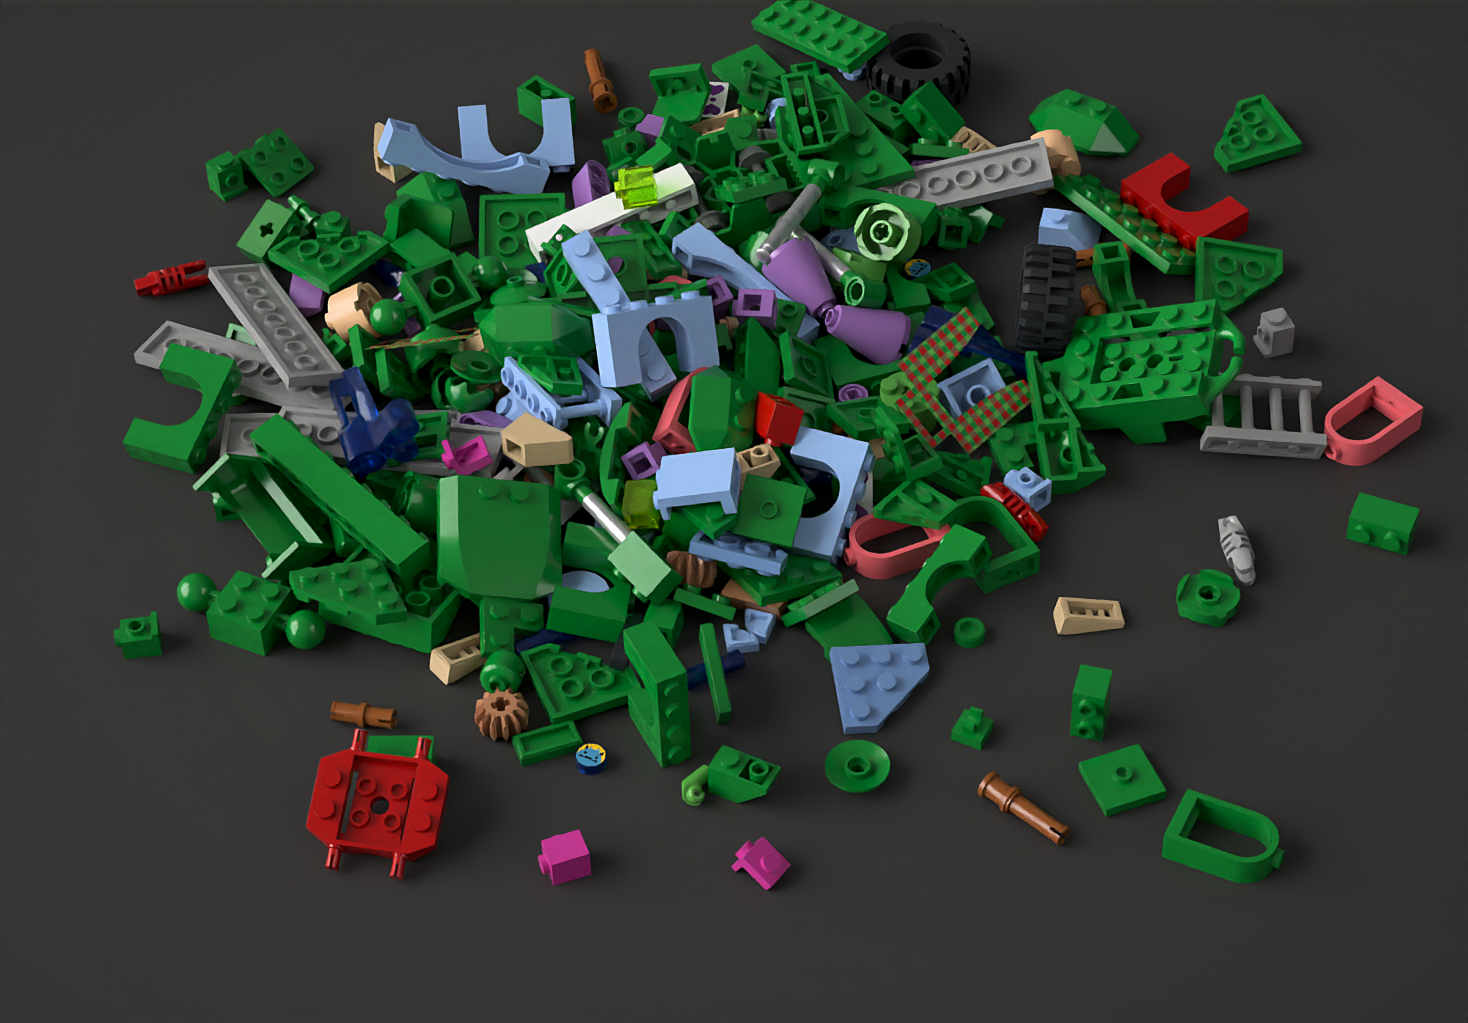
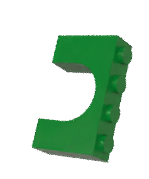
(848, 370)
(185, 444)
(590, 613)
(663, 705)

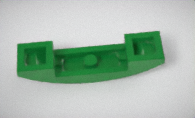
(623, 432)

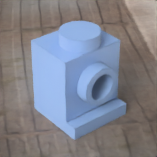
(1029, 487)

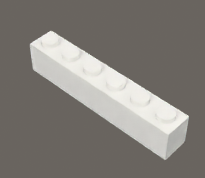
(675, 193)

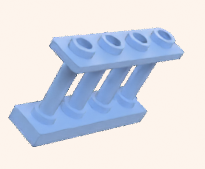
(597, 399)

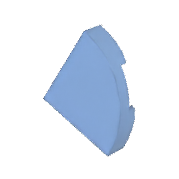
(759, 624)
(739, 639)

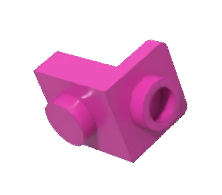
(467, 457)
(761, 862)

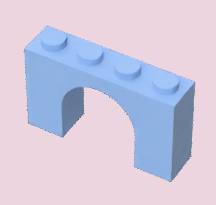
(555, 145)
(619, 332)
(847, 461)

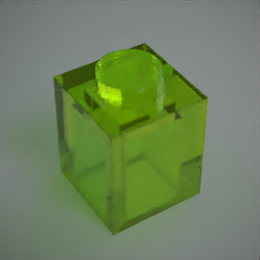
(636, 187)
(639, 506)

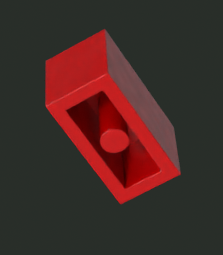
(776, 419)

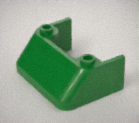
(269, 510)

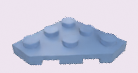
(739, 553)
(875, 681)

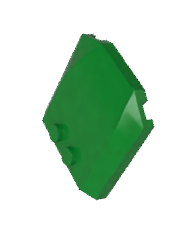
(498, 538)

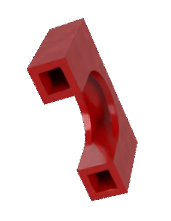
(1165, 179)

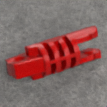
(172, 279)
(1021, 511)

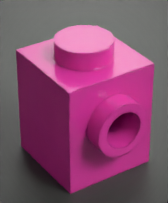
(565, 857)

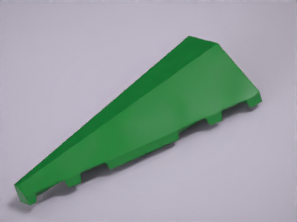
(1061, 446)

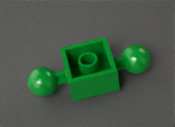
(438, 294)
(251, 612)

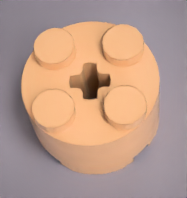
(1060, 153)
(351, 308)

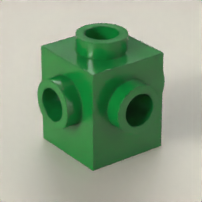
(615, 145)
(957, 234)

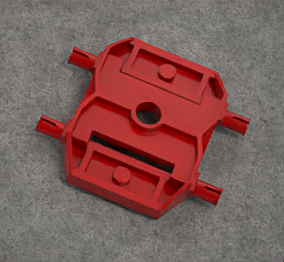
(379, 779)

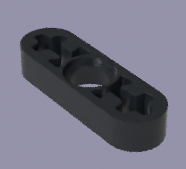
(619, 659)

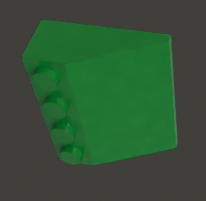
(428, 605)

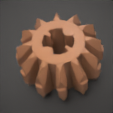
(695, 571)
(501, 714)

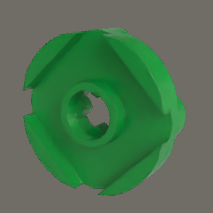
(1207, 611)

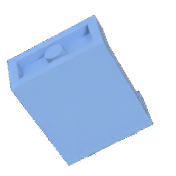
(698, 479)

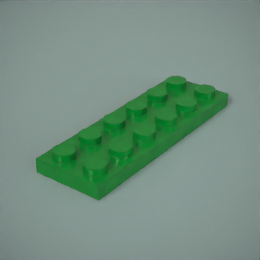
(821, 33)
(1126, 223)

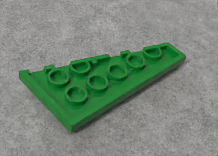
(866, 153)

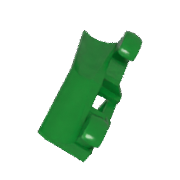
(632, 278)

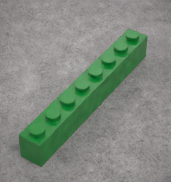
(342, 497)

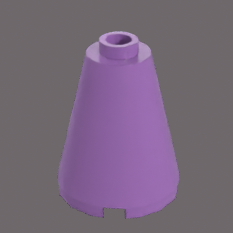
(801, 276)
(870, 331)

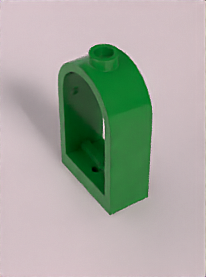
(1011, 566)
(1212, 860)

